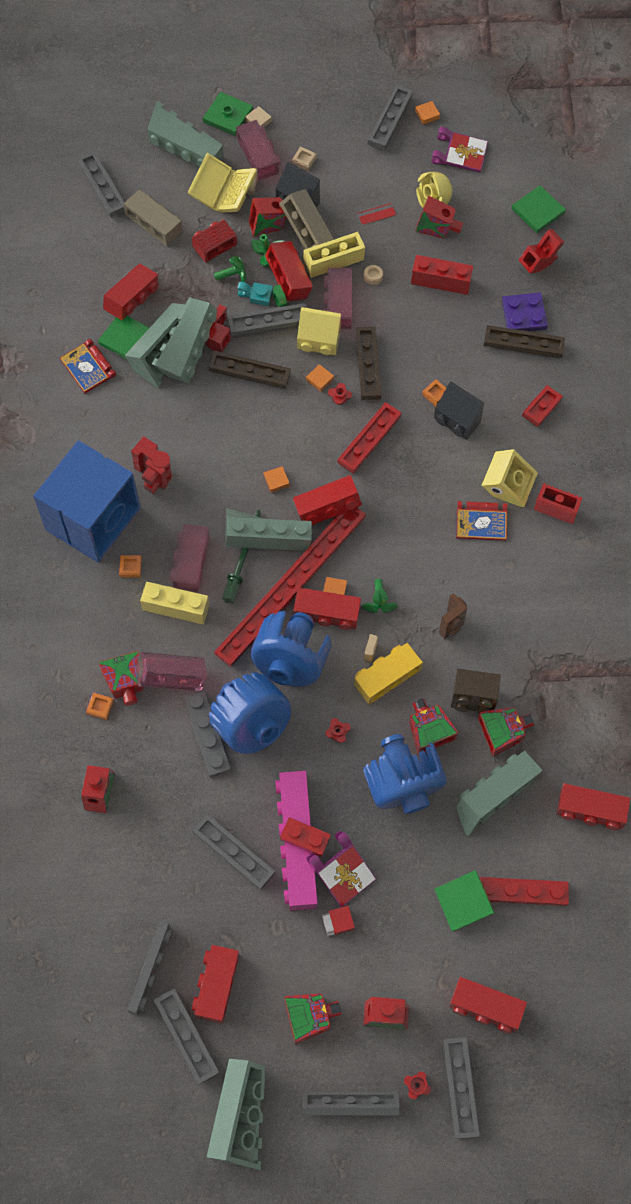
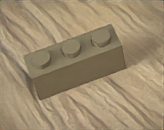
(153, 217)
(305, 219)

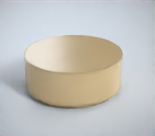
(373, 274)

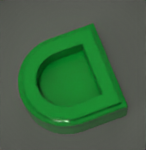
(279, 296)

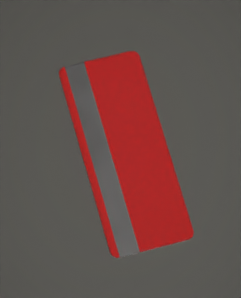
(376, 214)

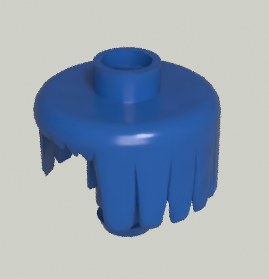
(285, 656)
(250, 713)
(402, 778)

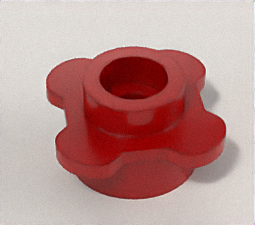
(340, 399)
(337, 736)
(414, 1092)

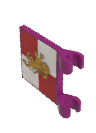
(462, 151)
(344, 873)

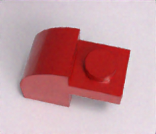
(543, 254)
(219, 335)

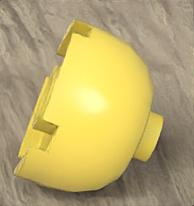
(434, 185)

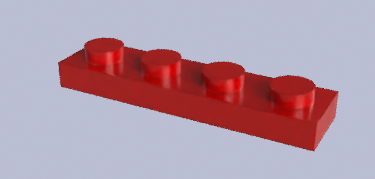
(369, 438)
(526, 891)

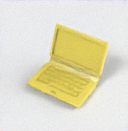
(221, 186)

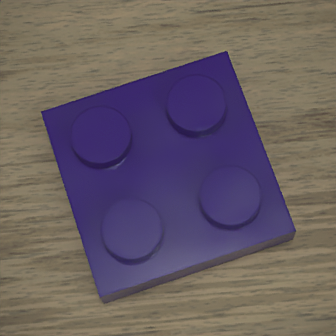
(524, 312)

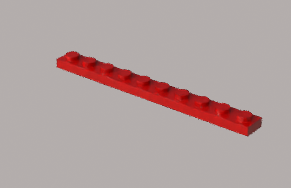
(286, 588)

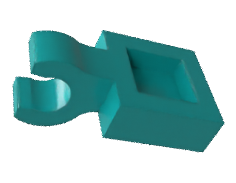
(258, 294)

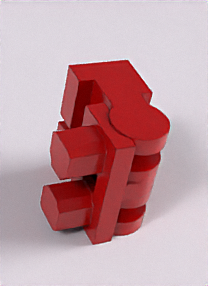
(155, 462)

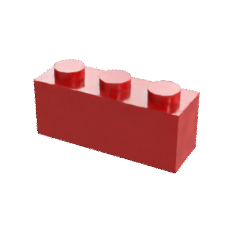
(289, 270)
(441, 274)
(130, 291)
(328, 500)
(328, 608)
(593, 806)
(215, 984)
(487, 1005)

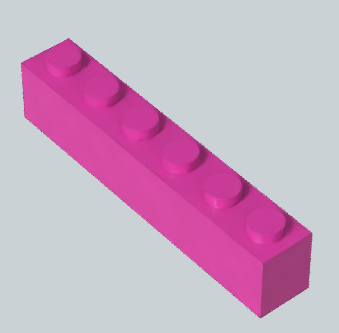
(299, 873)

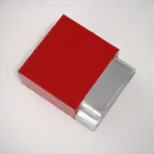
(338, 921)

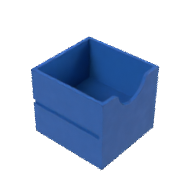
(87, 501)

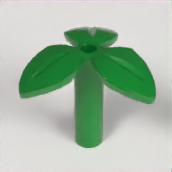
(261, 247)
(238, 268)
(379, 598)

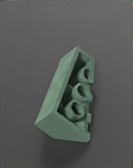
(181, 137)
(186, 340)
(149, 345)
(261, 533)
(496, 791)
(239, 1115)

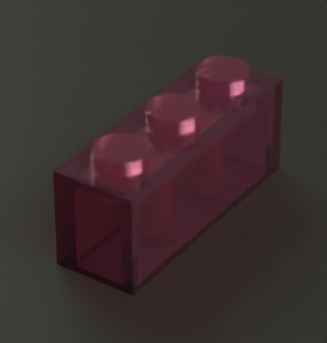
(258, 149)
(339, 294)
(190, 557)
(171, 671)

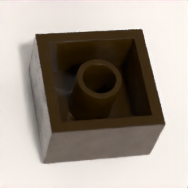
(475, 691)

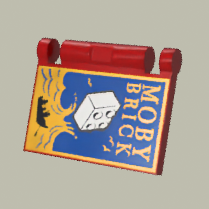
(87, 366)
(481, 521)

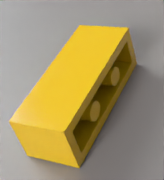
(387, 673)

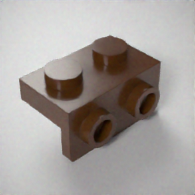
(454, 618)

